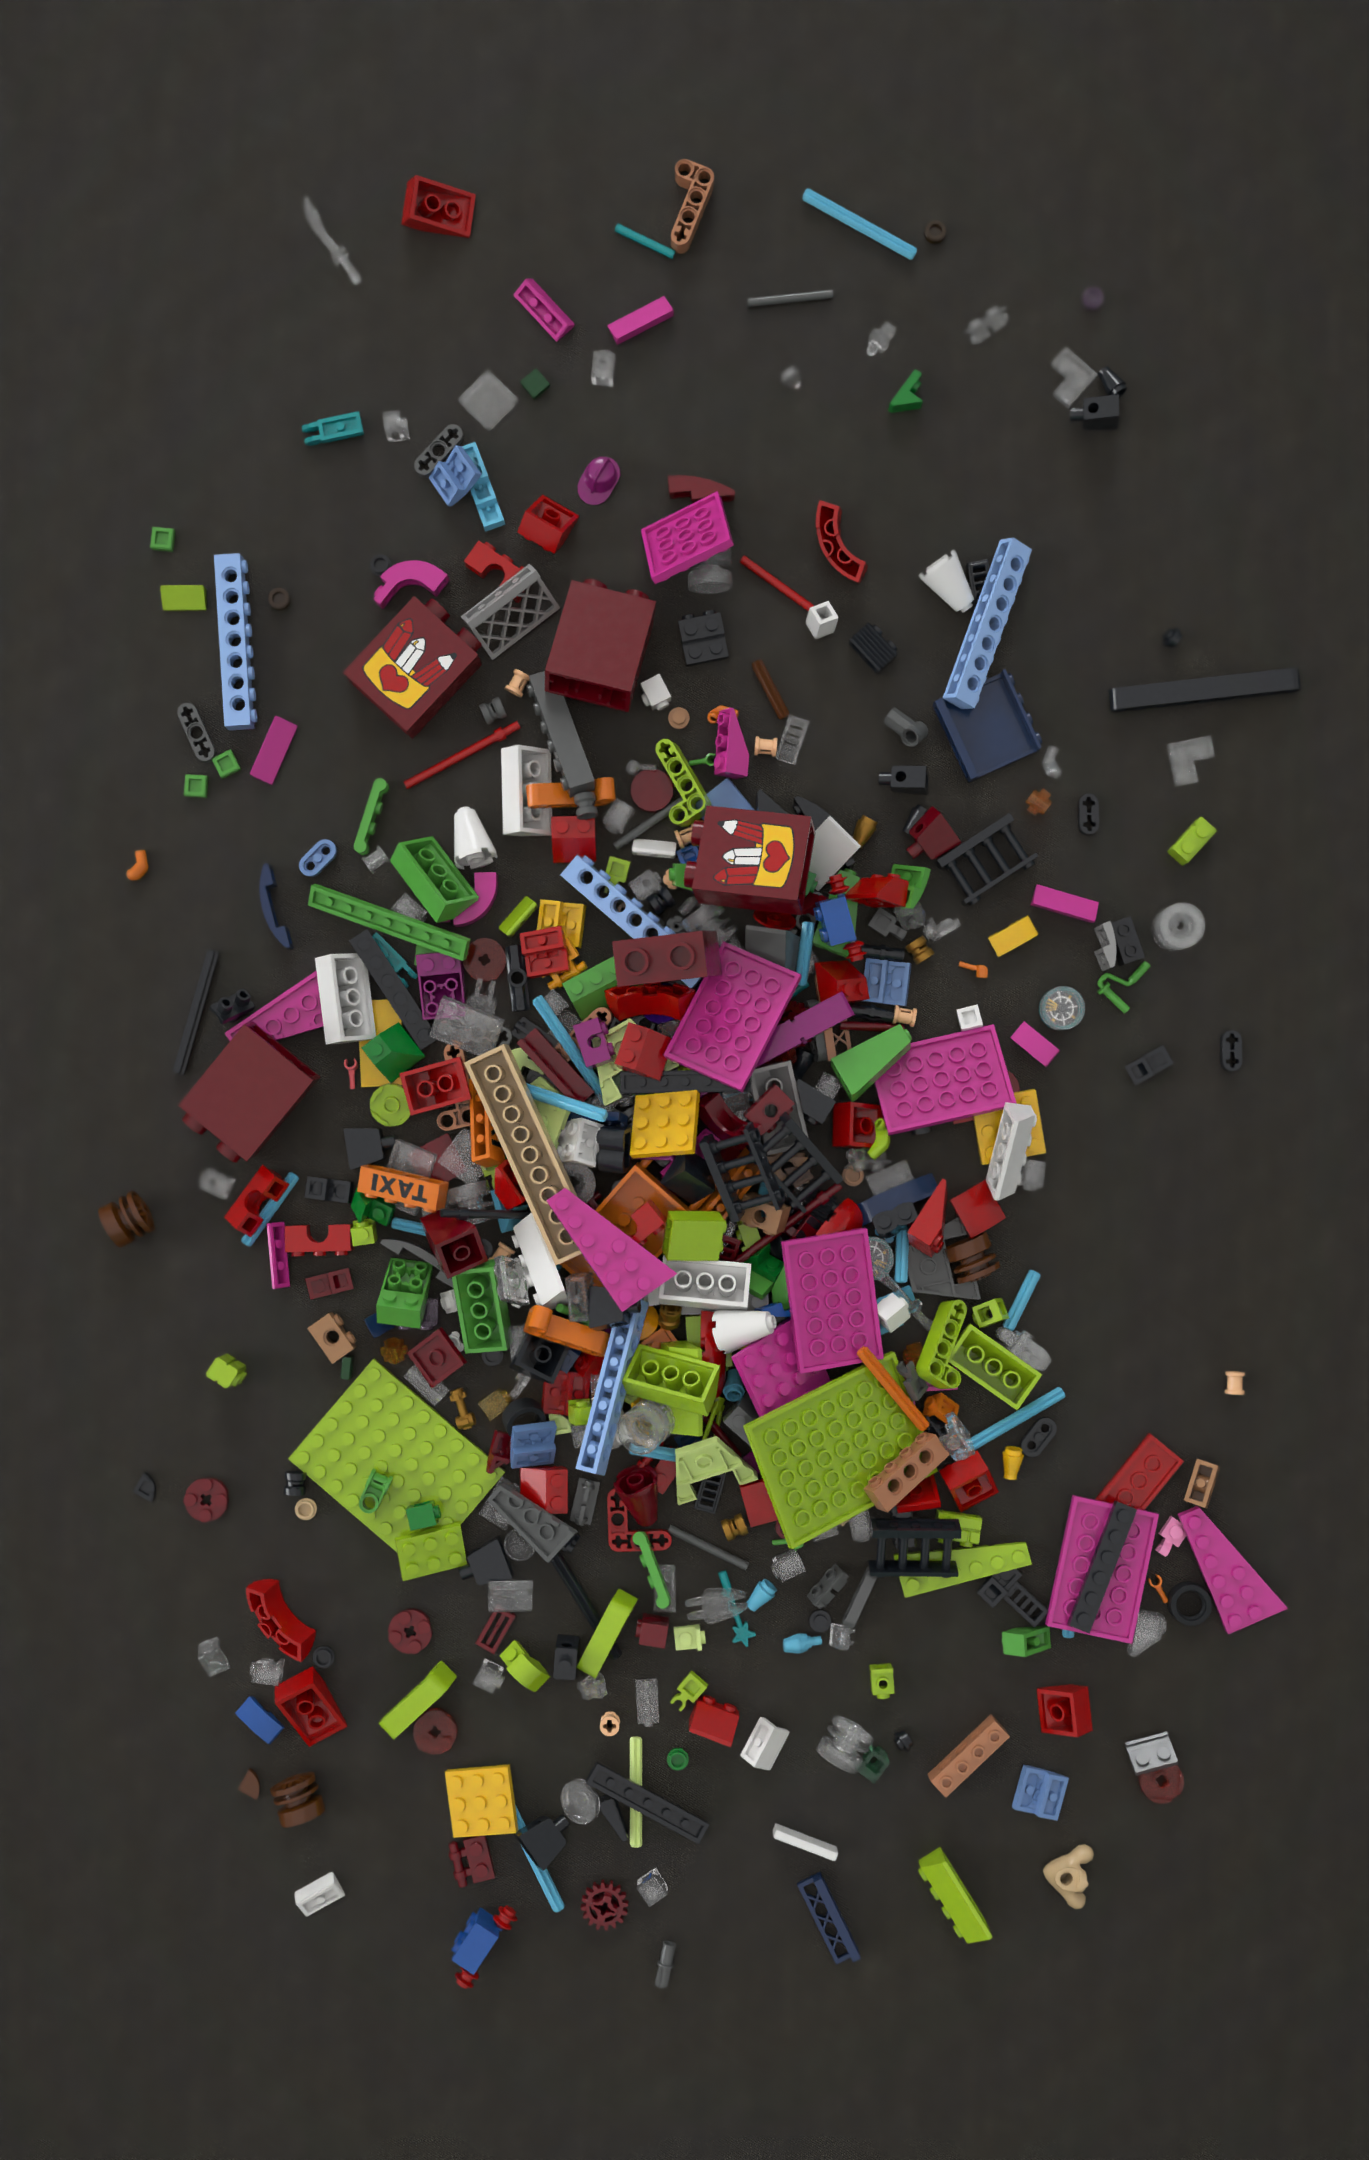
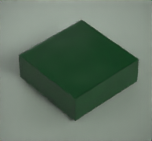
(535, 383)
(347, 1367)

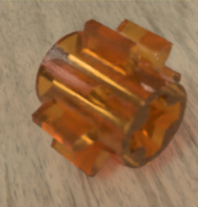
(1038, 802)
(394, 1350)
(912, 1353)

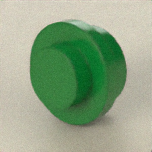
(677, 1759)

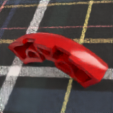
(831, 543)
(649, 999)
(846, 1217)
(712, 1353)
(277, 1620)

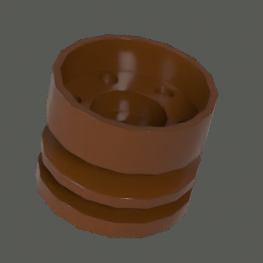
(125, 1220)
(972, 1258)
(297, 1799)

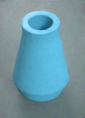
(733, 1386)
(761, 1594)

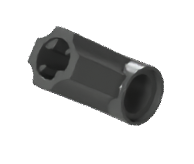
(906, 727)

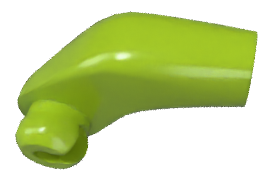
(882, 1140)

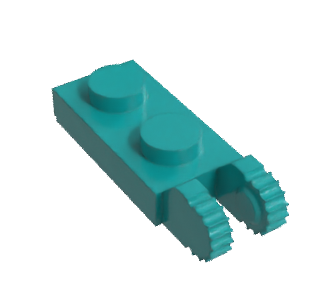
(334, 428)
(394, 958)

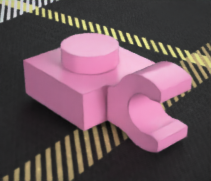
(1172, 1533)

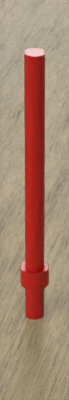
(498, 735)

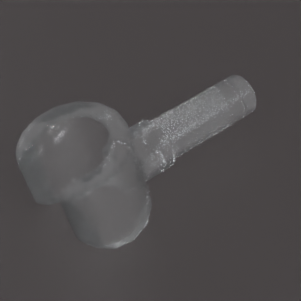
(633, 767)

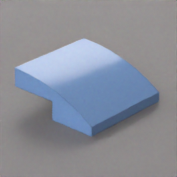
(455, 476)
(726, 796)
(887, 981)
(532, 1444)
(1040, 1792)

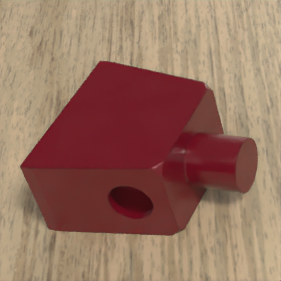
(932, 835)

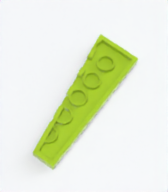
(971, 1565)

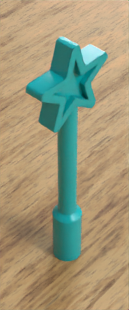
(741, 1631)

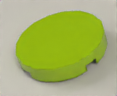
(389, 1105)

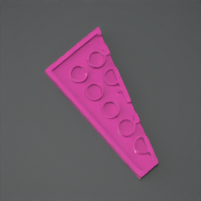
(290, 1013)
(617, 1260)
(1232, 1583)

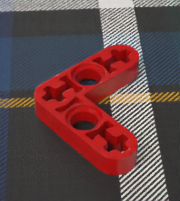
(622, 1530)

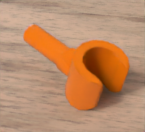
(981, 970)
(1159, 1589)

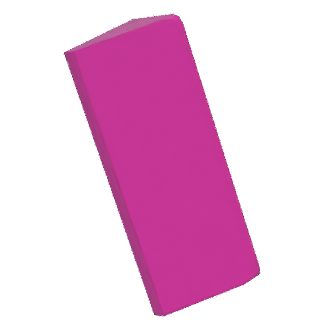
(543, 309)
(641, 320)
(273, 750)
(1065, 903)
(277, 1255)

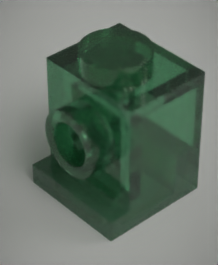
(873, 1771)

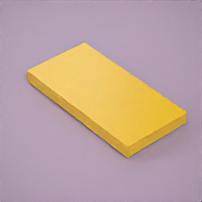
(384, 1018)

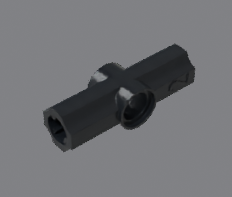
(518, 992)

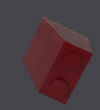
(453, 1243)

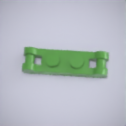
(373, 807)
(649, 1560)

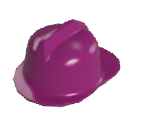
(598, 480)

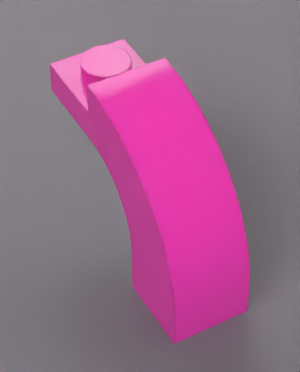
(410, 573)
(486, 888)

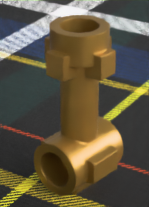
(465, 1420)

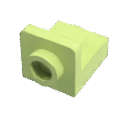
(689, 1637)

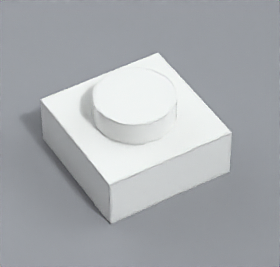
(969, 1018)

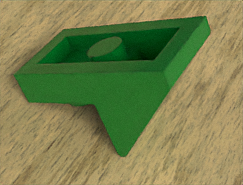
(905, 398)
(372, 1208)
(765, 1264)

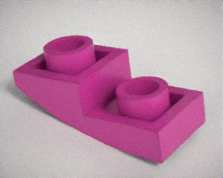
(1035, 1044)

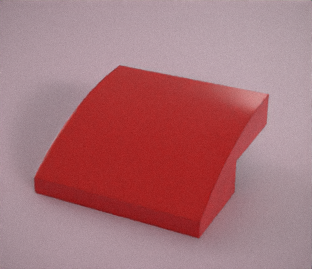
(545, 952)
(977, 1209)
(565, 1388)

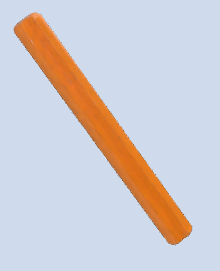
(893, 1388)

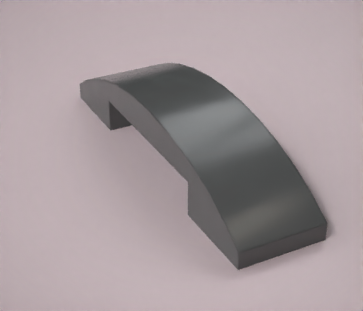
(398, 1246)

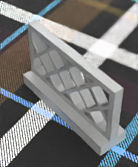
(497, 601)

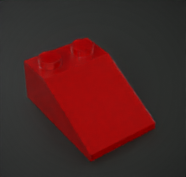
(438, 208)
(435, 1086)
(928, 1228)
(309, 1706)

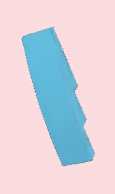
(483, 493)

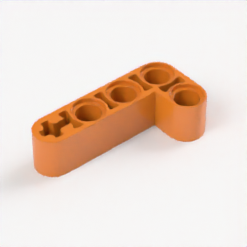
(553, 796)
(545, 1325)

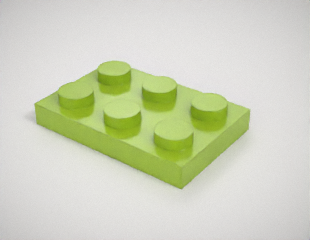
(430, 1551)

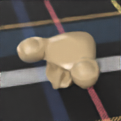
(1068, 1876)

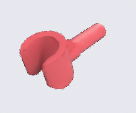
(351, 1070)

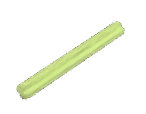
(636, 1776)

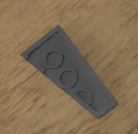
(533, 1523)

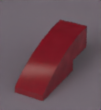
(697, 488)

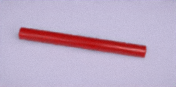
(776, 583)

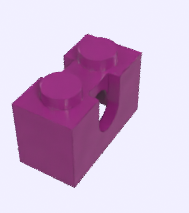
(585, 1033)

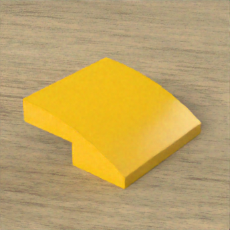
(568, 915)

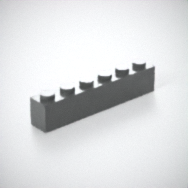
(562, 737)

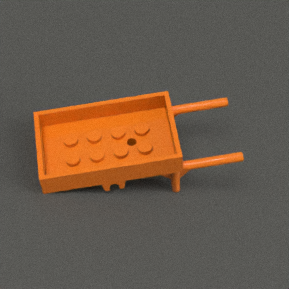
(627, 1197)

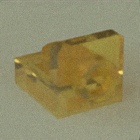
(495, 1403)

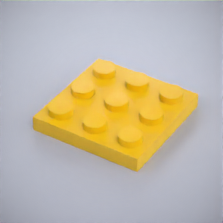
(665, 1124)
(988, 1124)
(481, 1801)

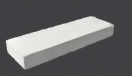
(805, 1842)

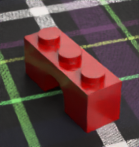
(484, 559)
(245, 1211)
(648, 1221)
(299, 1240)

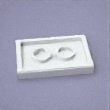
(830, 850)

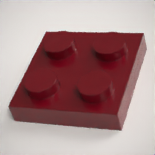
(436, 1357)

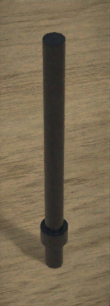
(464, 1213)

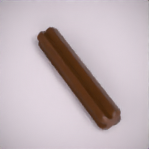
(770, 689)

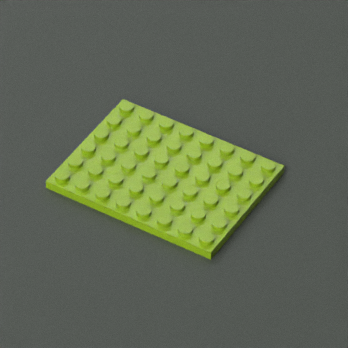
(401, 1436)
(827, 1449)

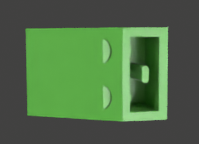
(404, 1293)

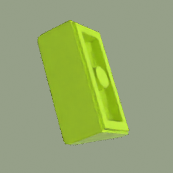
(183, 597)
(518, 916)

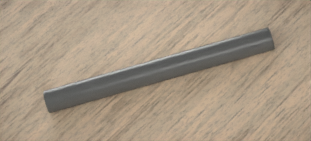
(790, 298)
(645, 825)
(708, 1547)

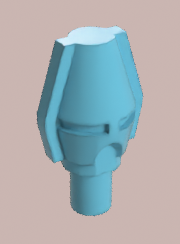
(800, 1643)

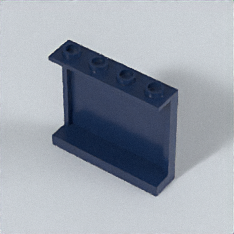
(992, 732)

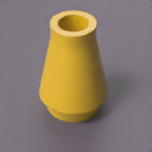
(1012, 1461)

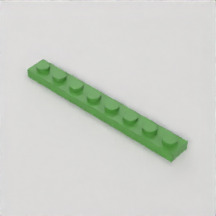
(389, 922)

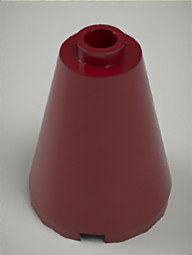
(639, 1493)

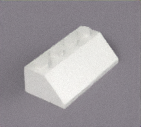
(522, 767)
(345, 998)
(1010, 1149)
(538, 1260)
(707, 1285)

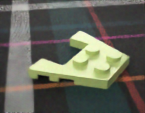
(605, 1072)
(552, 1116)
(704, 1461)

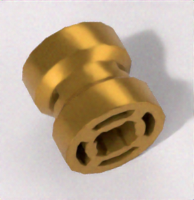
(919, 950)
(669, 1316)
(729, 1528)

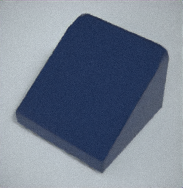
(375, 1328)

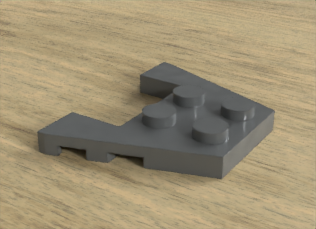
(934, 1274)

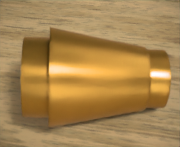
(864, 830)

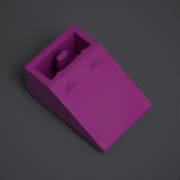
(439, 977)

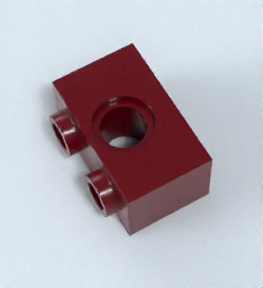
(773, 1096)
(652, 1630)

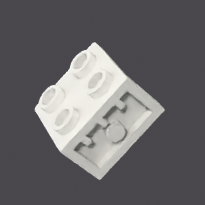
(579, 1142)

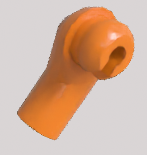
(713, 714)
(140, 867)

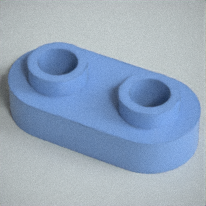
(316, 856)

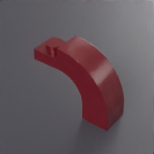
(721, 1119)

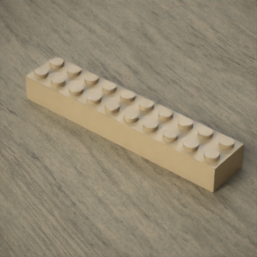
(524, 1142)

